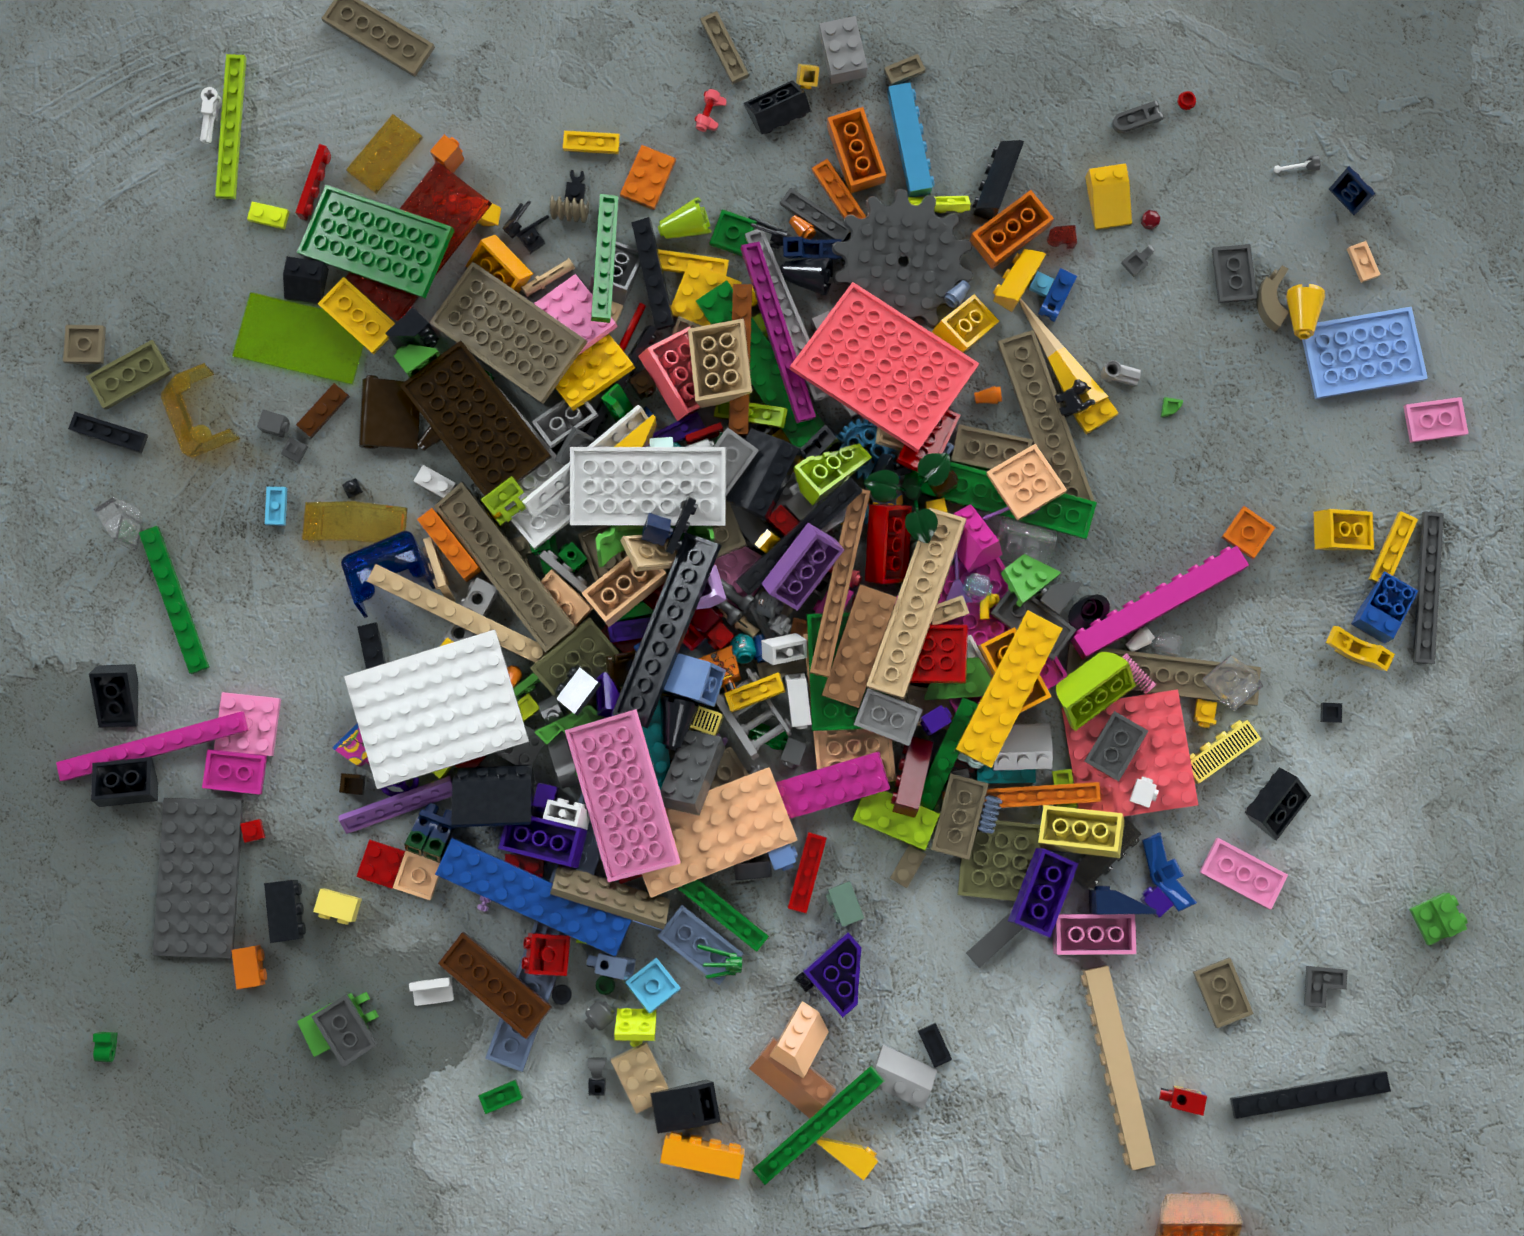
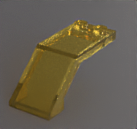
(352, 521)

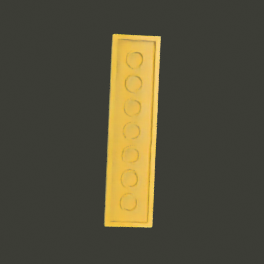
(1008, 689)

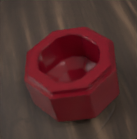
(1150, 219)

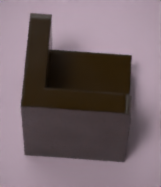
(352, 784)

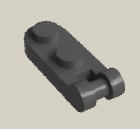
(1137, 117)

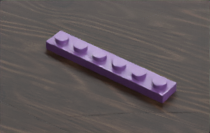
(396, 805)

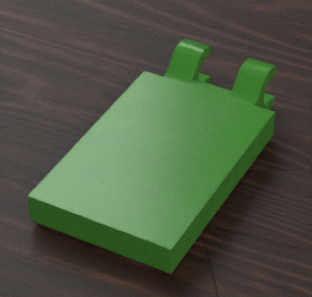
(312, 1033)

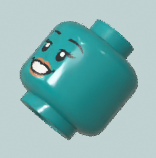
(743, 648)

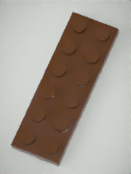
(495, 985)

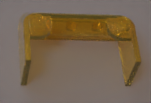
(191, 439)

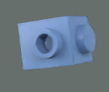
(783, 857)

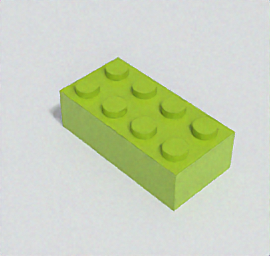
(876, 813)

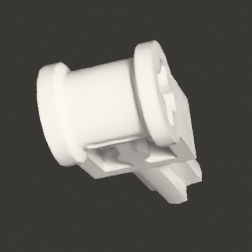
(210, 108)

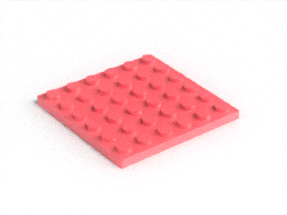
(1160, 756)

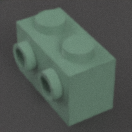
(845, 904)

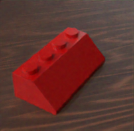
(887, 543)

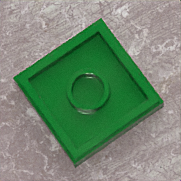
(730, 232)

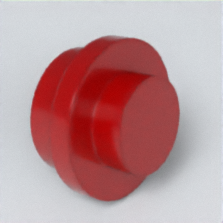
(1186, 100)

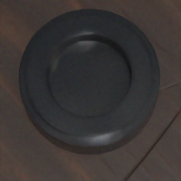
(561, 994)

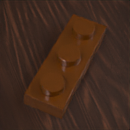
(322, 410)

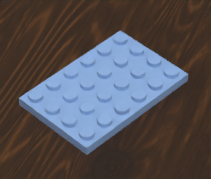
(1364, 353)

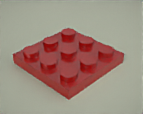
(943, 655)

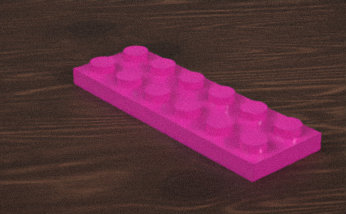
(833, 785)

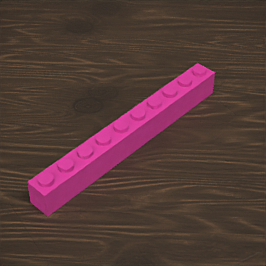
(1159, 602)

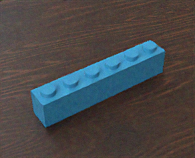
(909, 139)

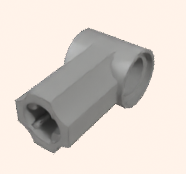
(1122, 373)

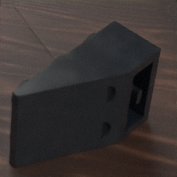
(685, 1106)

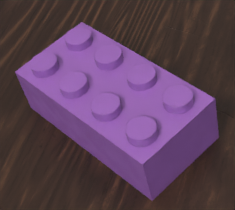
(802, 566)

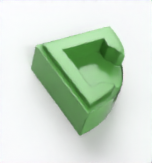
(1170, 406)

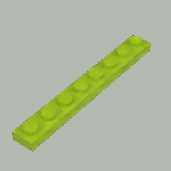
(230, 126)

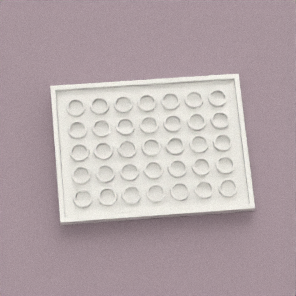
(436, 709)

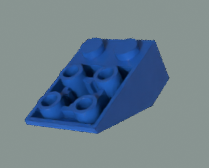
(1385, 608)

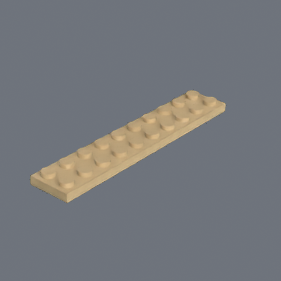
(915, 607)

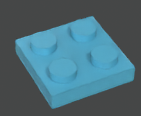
(652, 985)

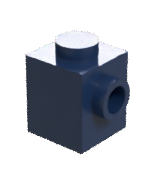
(657, 529)

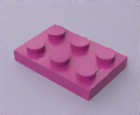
(234, 772)

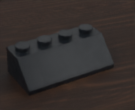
(998, 178)

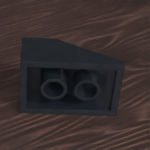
(115, 695)

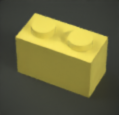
(337, 905)

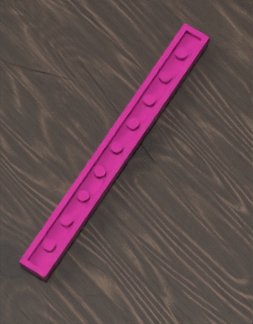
(155, 745)

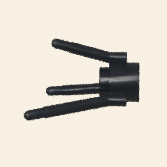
(512, 227)
(777, 234)

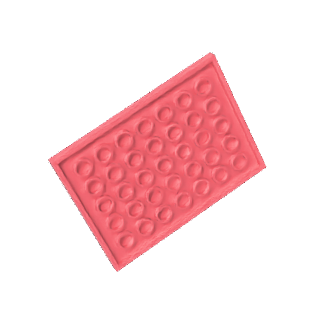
(884, 366)

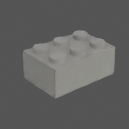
(843, 50)

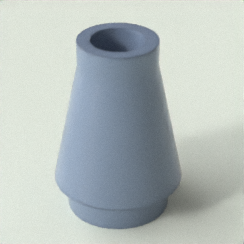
(956, 294)

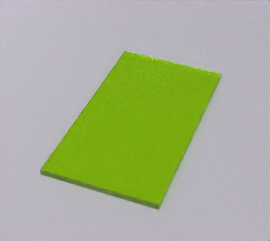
(297, 339)

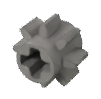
(779, 625)

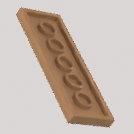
(859, 646)

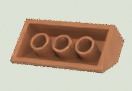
(805, 1093)

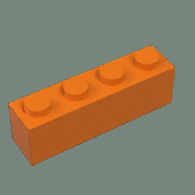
(449, 545)

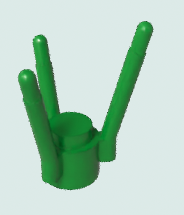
(733, 963)

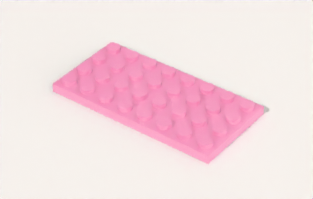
(622, 796)

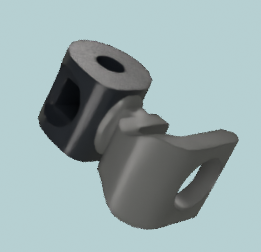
(596, 1083)

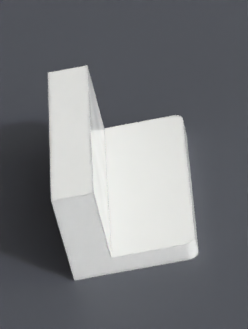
(432, 991)

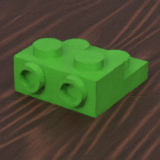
(1439, 918)

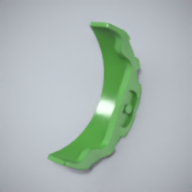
(609, 542)

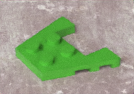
(570, 721)

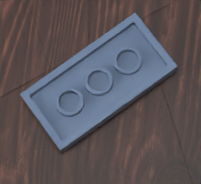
(688, 931)

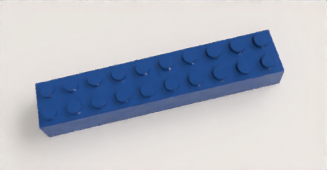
(530, 896)

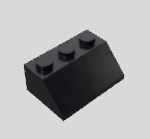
(778, 107)
(412, 330)
(124, 782)
(1278, 803)
(284, 910)

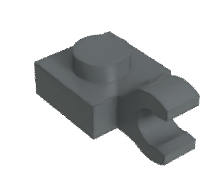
(1137, 261)

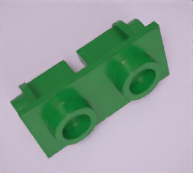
(777, 743)

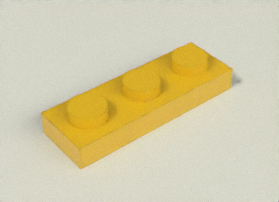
(591, 142)
(755, 692)

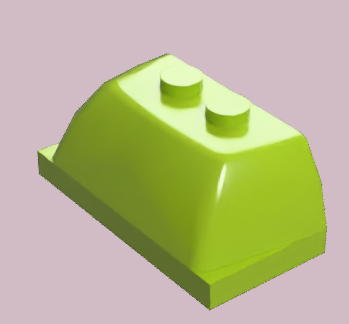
(1094, 687)

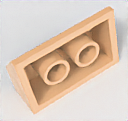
(800, 1040)

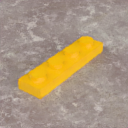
(678, 262)
(1394, 546)

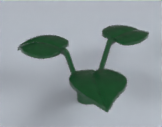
(883, 487)

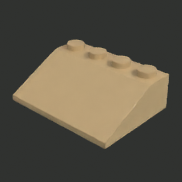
(719, 362)

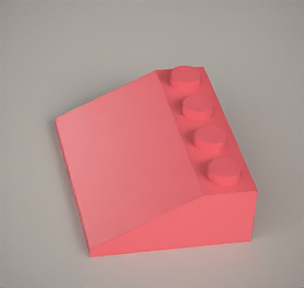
(671, 371)

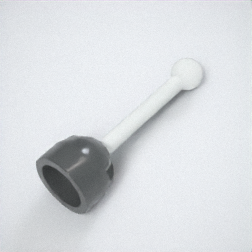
(1311, 163)

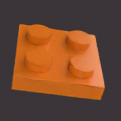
(1248, 532)

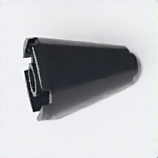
(809, 273)
(676, 720)

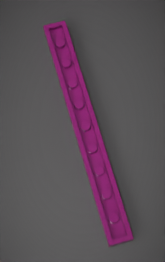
(777, 331)

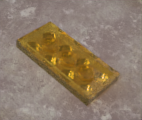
(384, 153)

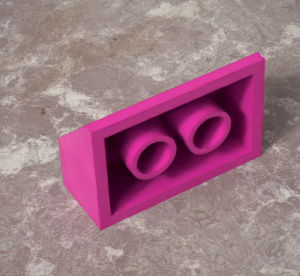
(977, 542)

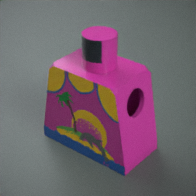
(352, 747)

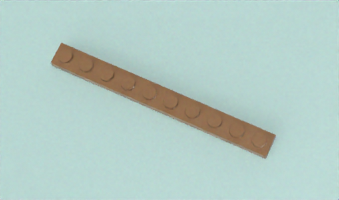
(839, 586)

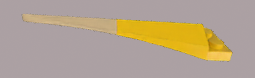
(1069, 370)

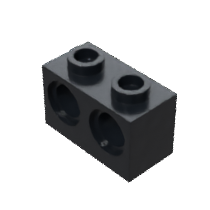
(823, 441)

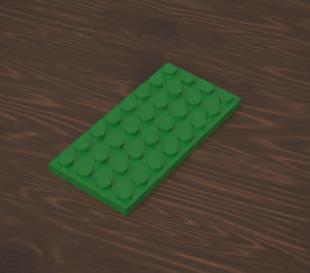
(375, 241)

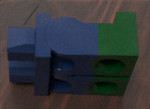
(430, 833)

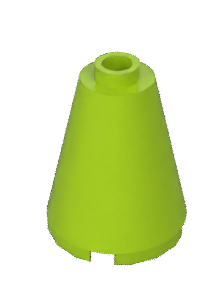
(686, 221)

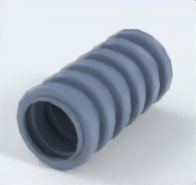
(989, 814)

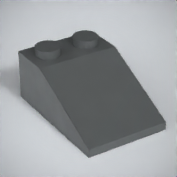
(625, 271)

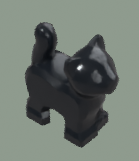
(1072, 399)

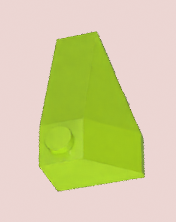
(825, 472)

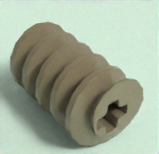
(570, 210)

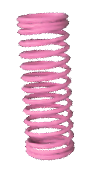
(1126, 656)

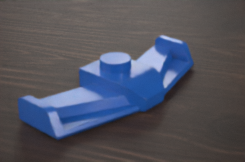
(1165, 873)

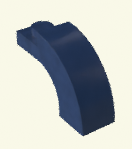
(801, 248)

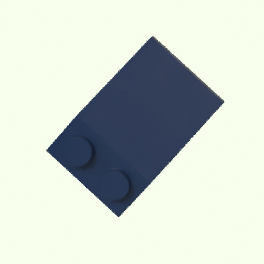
(1352, 191)
(1108, 901)

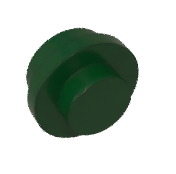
(605, 985)

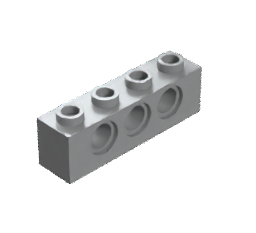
(476, 588)

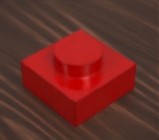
(252, 830)

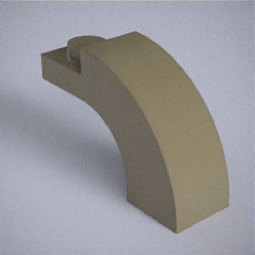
(1267, 302)

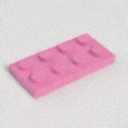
(1243, 873)

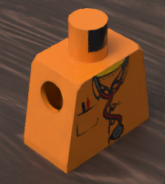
(727, 660)

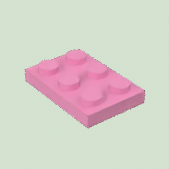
(1435, 419)

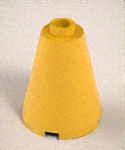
(1305, 308)

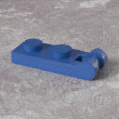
(1057, 294)

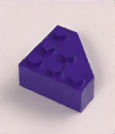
(838, 973)

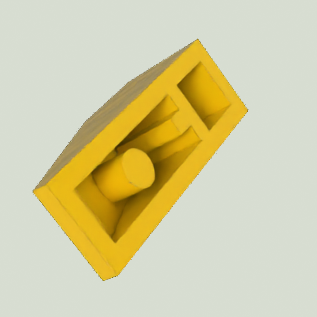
(851, 1155)

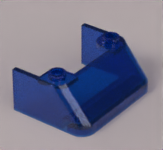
(394, 554)

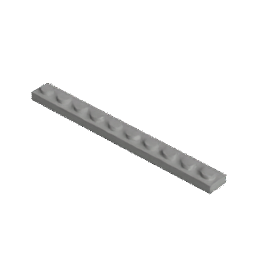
(792, 318)

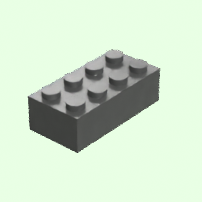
(692, 772)

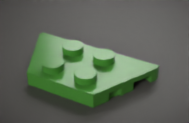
(1028, 577)
(976, 683)

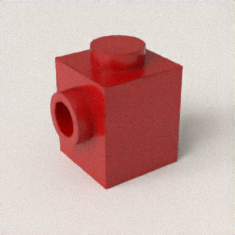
(720, 637)

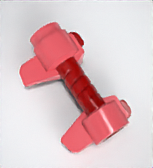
(703, 121)

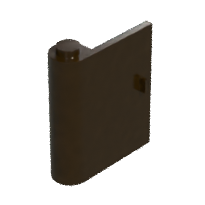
(387, 415)

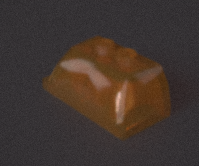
(1198, 1215)

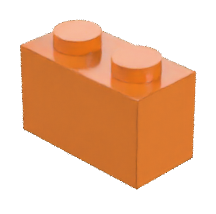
(448, 153)
(249, 967)

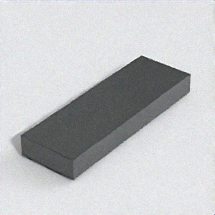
(993, 941)

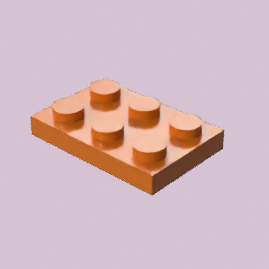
(648, 177)

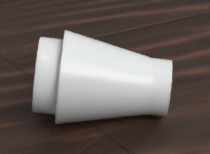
(1141, 639)

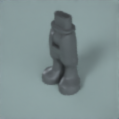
(743, 603)

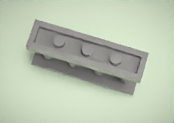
(743, 730)

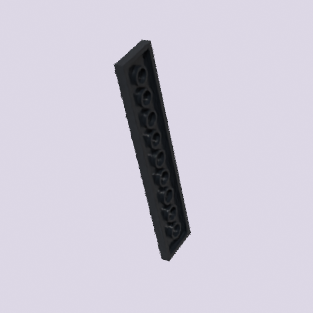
(667, 627)

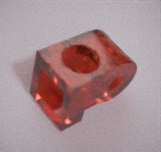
(1063, 235)

